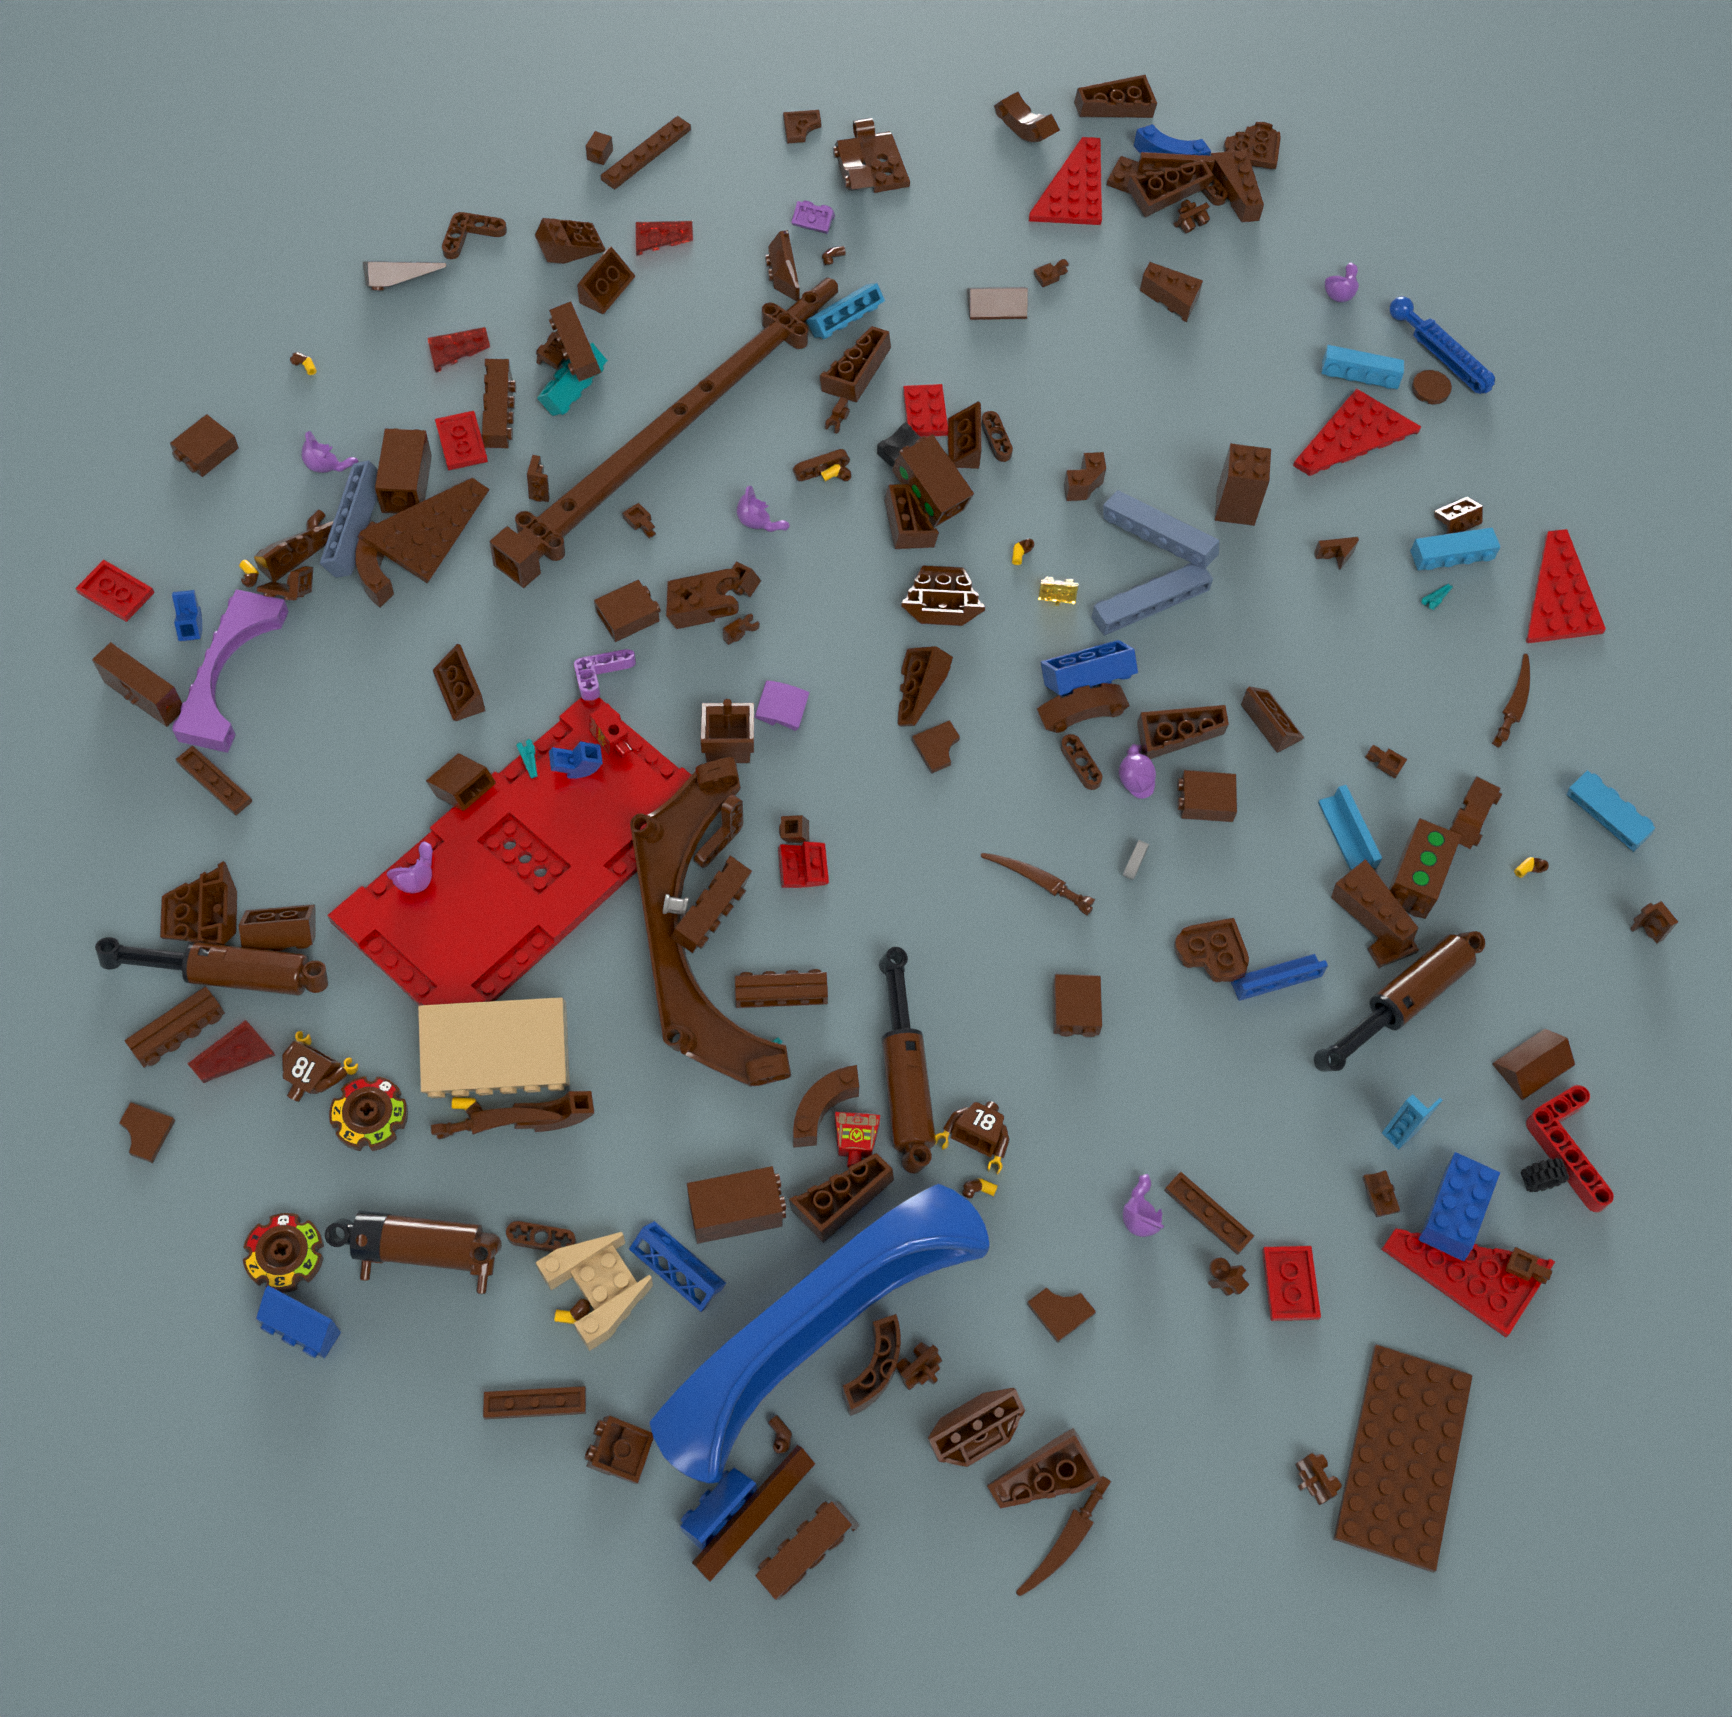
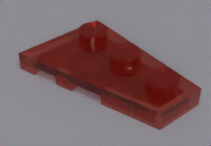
(657, 234)
(451, 347)
(230, 1053)

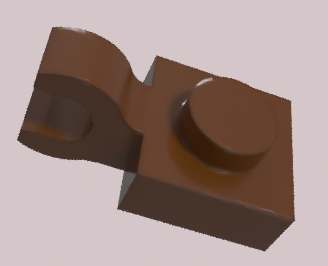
(1050, 274)
(839, 413)
(639, 517)
(736, 629)
(1388, 762)
(1524, 1266)

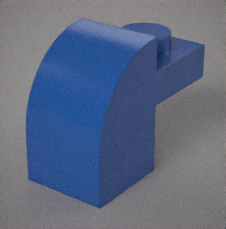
(188, 615)
(578, 762)

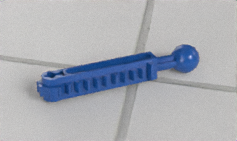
(1444, 347)

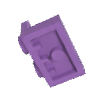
(812, 216)

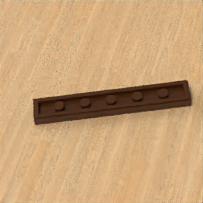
(753, 1513)

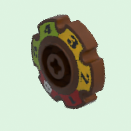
(356, 1102)
(267, 1242)

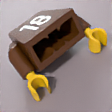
(311, 1069)
(979, 1129)

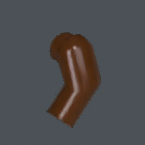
(828, 255)
(315, 519)
(783, 1435)

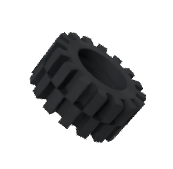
(1544, 1175)

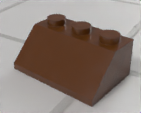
(278, 928)

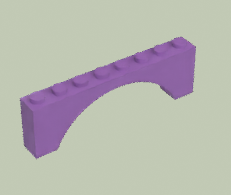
(244, 619)

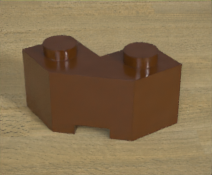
(1082, 482)

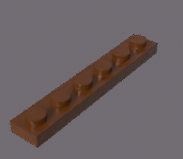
(645, 152)

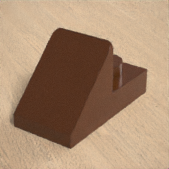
(1338, 548)

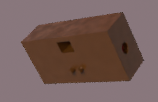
(138, 684)

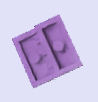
(781, 704)

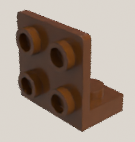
(298, 584)

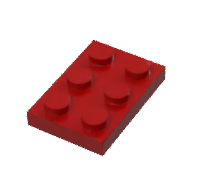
(926, 409)
(461, 440)
(115, 590)
(1291, 1283)

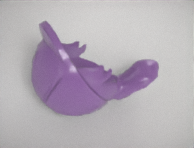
(1343, 288)
(319, 459)
(754, 516)
(1137, 773)
(417, 876)
(1139, 1214)

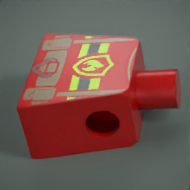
(609, 731)
(856, 1135)

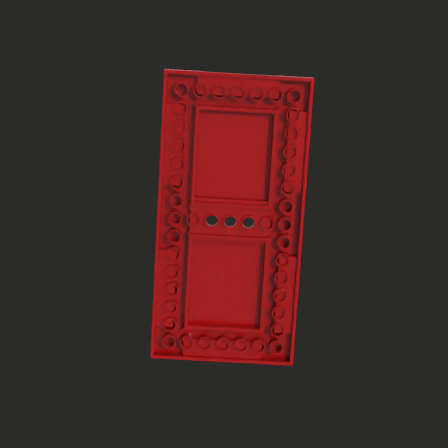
(486, 910)

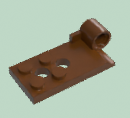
(879, 147)

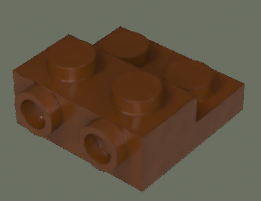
(619, 1449)

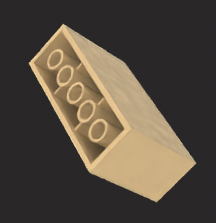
(493, 1047)

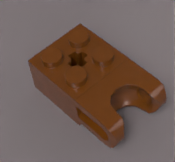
(701, 598)

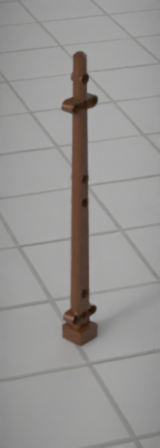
(519, 552)

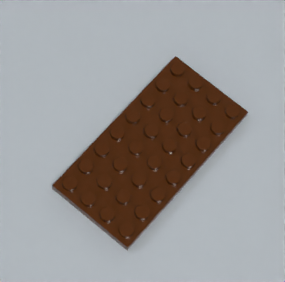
(1403, 1458)

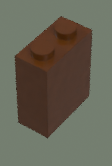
(204, 445)
(627, 610)
(461, 782)
(1207, 796)
(1077, 1005)

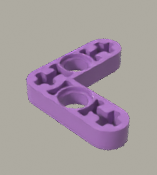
(597, 665)

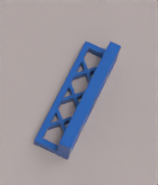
(1279, 976)
(677, 1256)

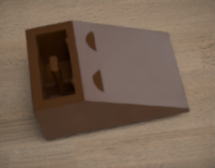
(567, 240)

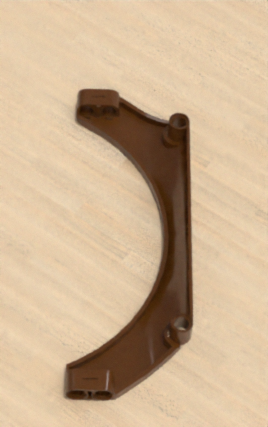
(662, 865)

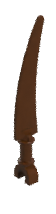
(1516, 704)
(1045, 880)
(491, 1119)
(1069, 1540)

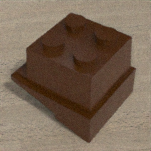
(727, 731)

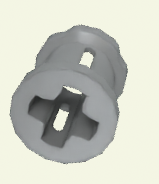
(675, 905)

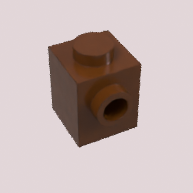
(599, 148)
(748, 580)
(794, 829)

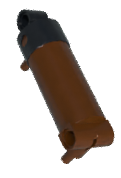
(417, 1241)

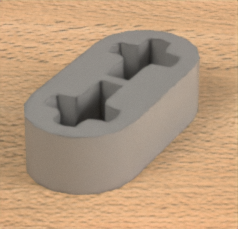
(1136, 860)

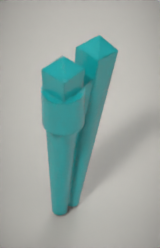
(1436, 597)
(528, 756)

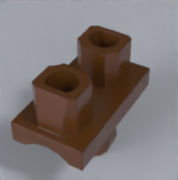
(1191, 213)
(1381, 1193)
(1227, 1277)
(922, 1369)
(1315, 1479)

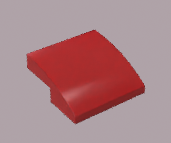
(803, 865)

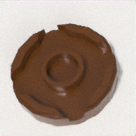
(1431, 387)

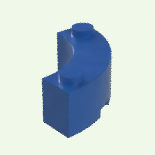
(1151, 140)

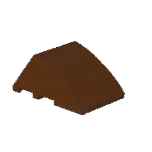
(942, 597)
(201, 910)

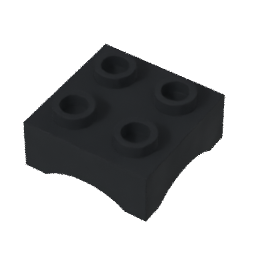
(890, 447)

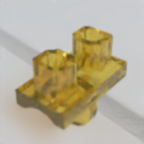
(1058, 591)

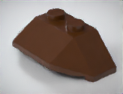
(782, 266)
(977, 1427)

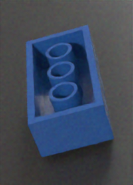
(1089, 667)
(1459, 1206)

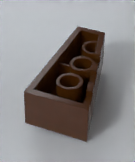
(1178, 728)
(1375, 907)

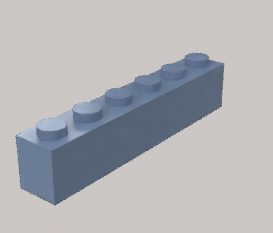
(350, 519)
(1161, 529)
(1151, 598)

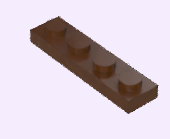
(1159, 161)
(214, 780)
(1209, 1213)
(534, 1402)

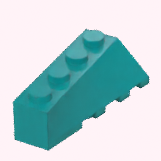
(566, 388)

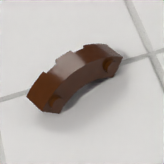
(1022, 122)
(850, 163)
(368, 564)
(1082, 705)
(1471, 818)
(823, 1095)
(879, 1373)

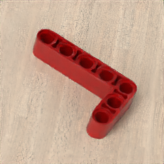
(1567, 1146)

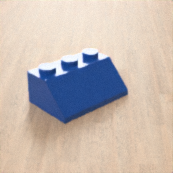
(296, 1323)
(717, 1507)

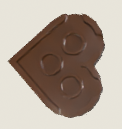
(1260, 142)
(1216, 948)

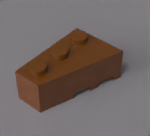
(1171, 288)
(907, 521)

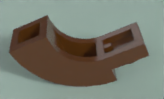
(573, 1107)

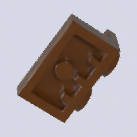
(551, 352)
(537, 481)
(1460, 515)
(1656, 921)

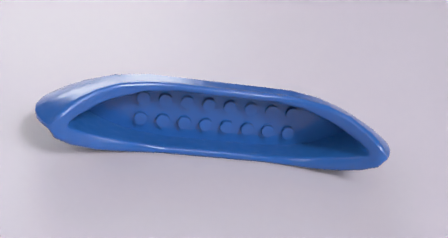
(715, 1402)

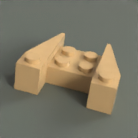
(602, 1281)

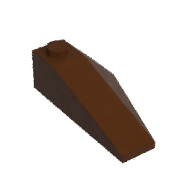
(923, 675)

